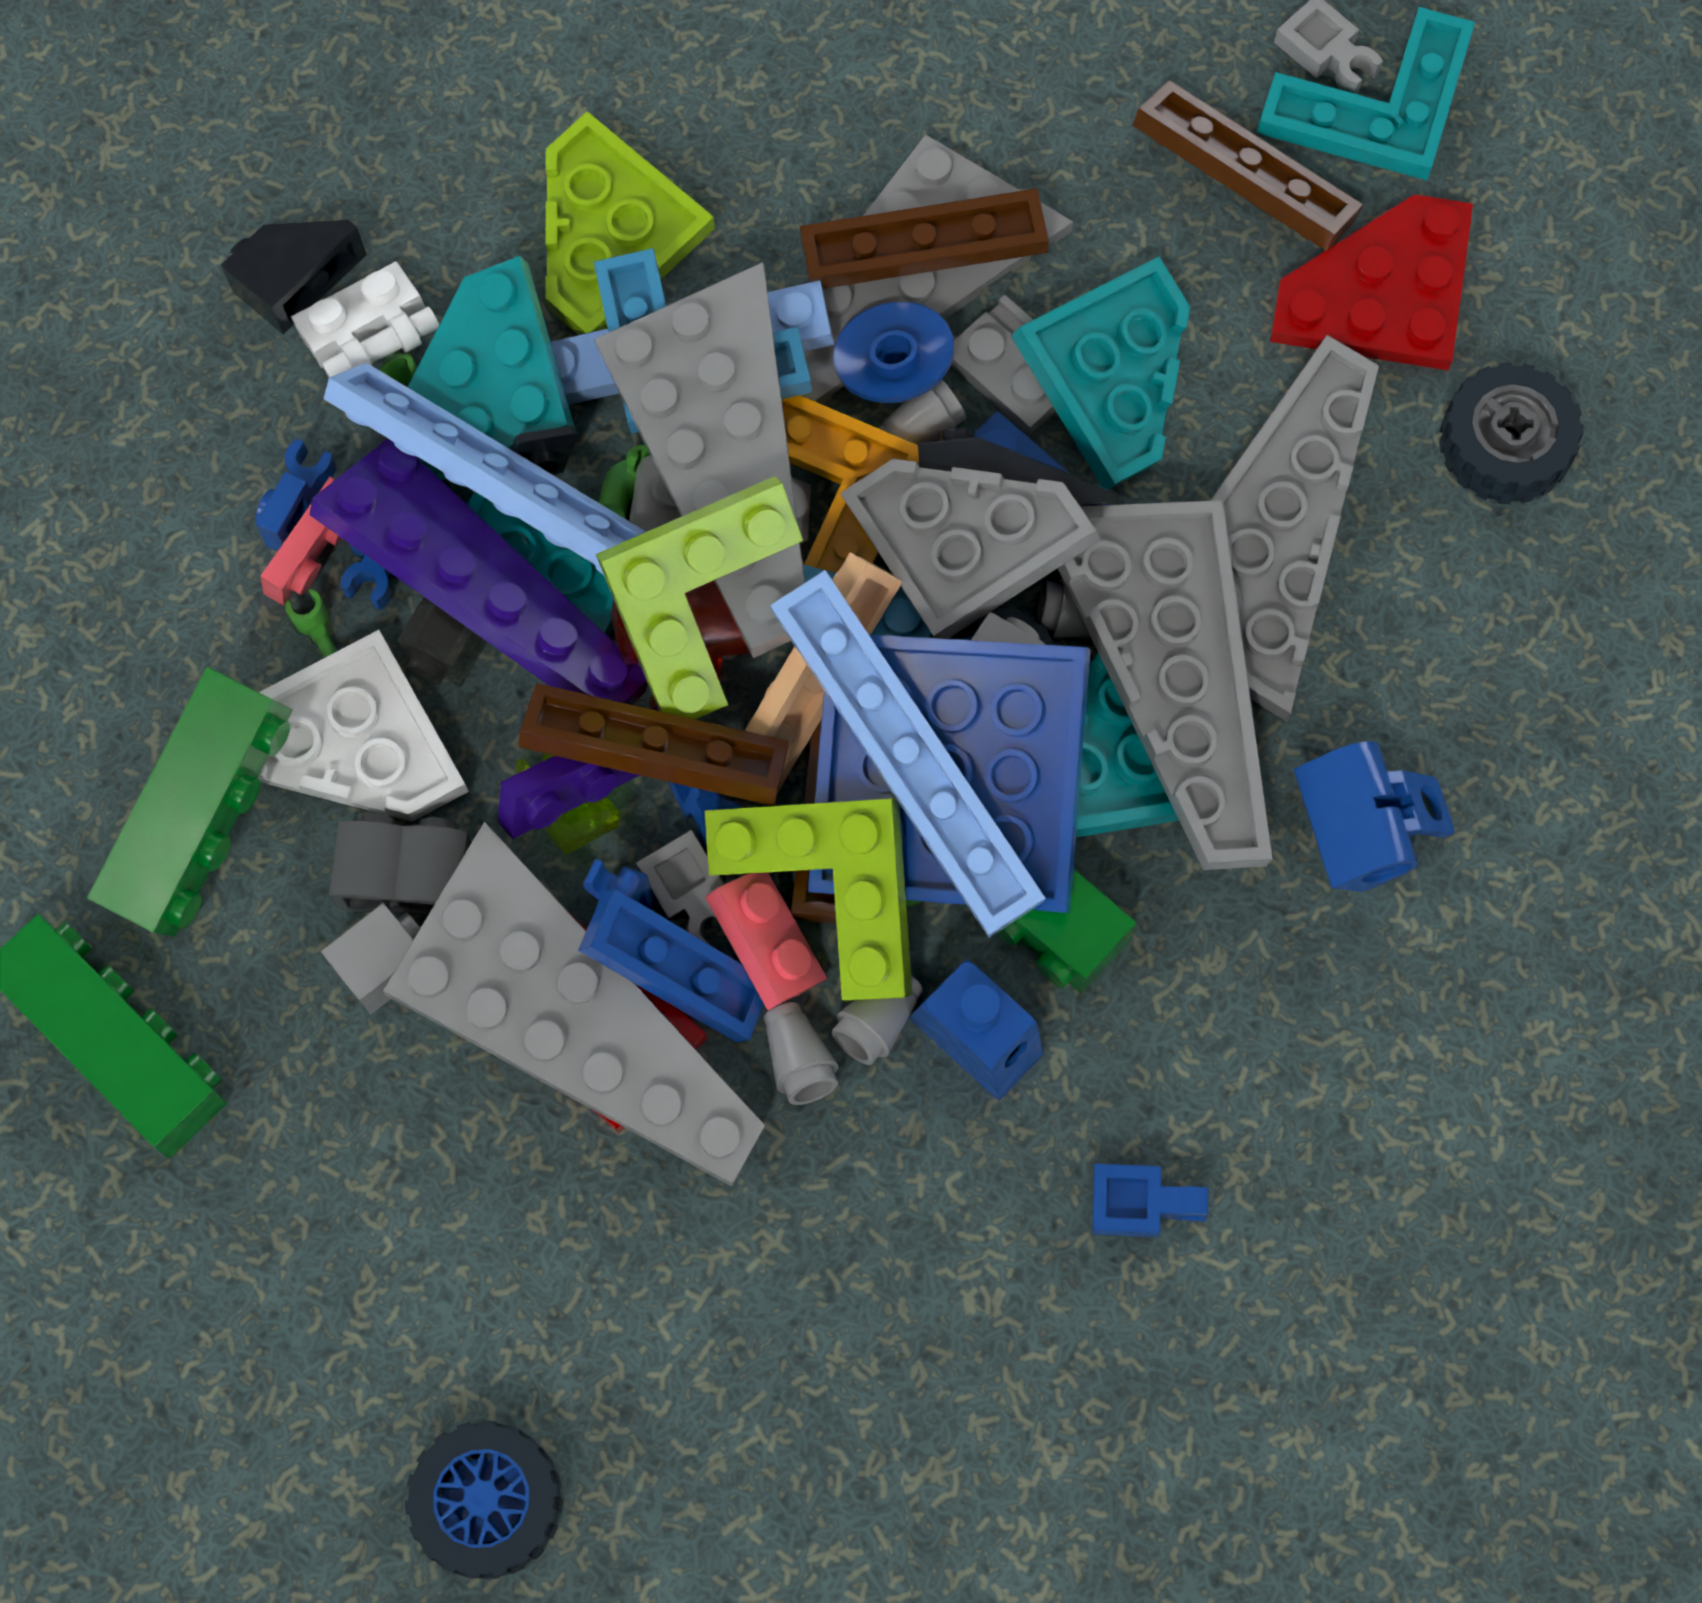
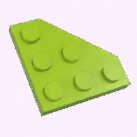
(606, 206)

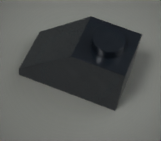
(291, 266)

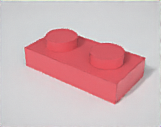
(295, 562)
(766, 938)

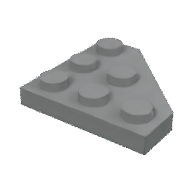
(966, 536)

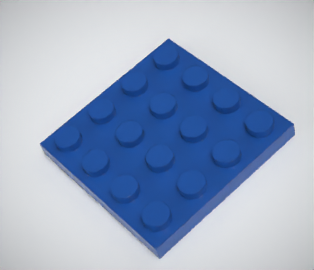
(1013, 731)

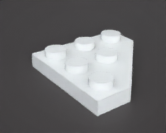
(361, 736)

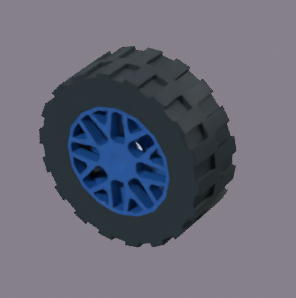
(484, 1500)

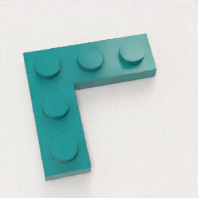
(1370, 131)

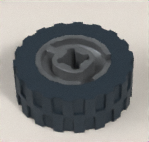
(1510, 433)

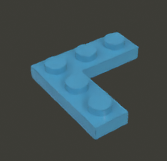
(633, 289)

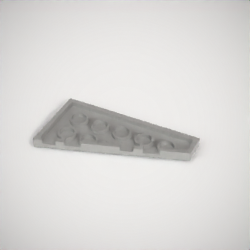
(926, 178)
(713, 420)
(1286, 512)
(1172, 643)
(509, 977)

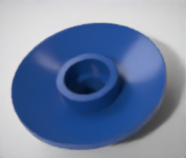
(888, 335)

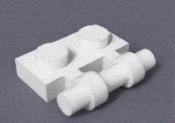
(366, 321)

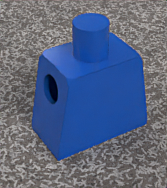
(980, 1028)

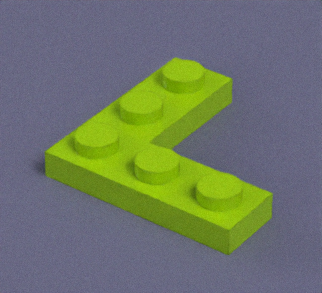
(661, 565)
(866, 856)

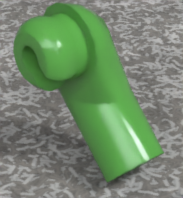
(620, 481)

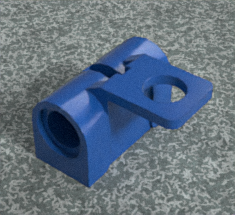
(1368, 815)

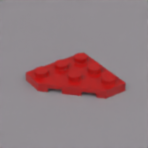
(1385, 287)

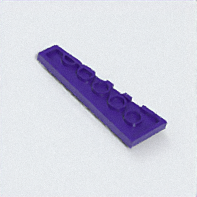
(453, 558)

